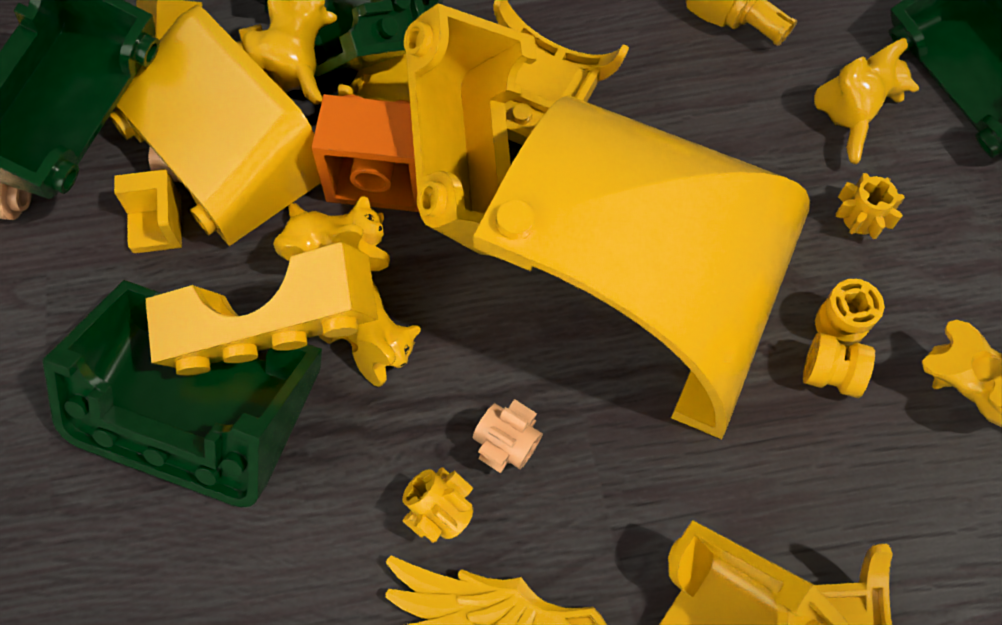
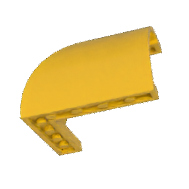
(657, 232)

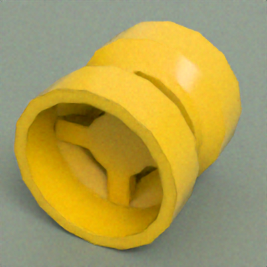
(850, 311)
(839, 365)

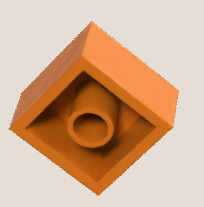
(366, 152)

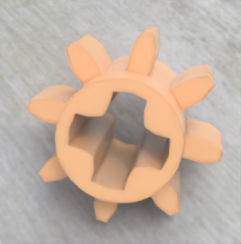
(507, 435)

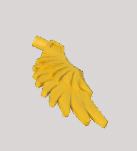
(478, 600)

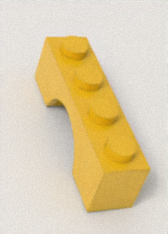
(321, 294)

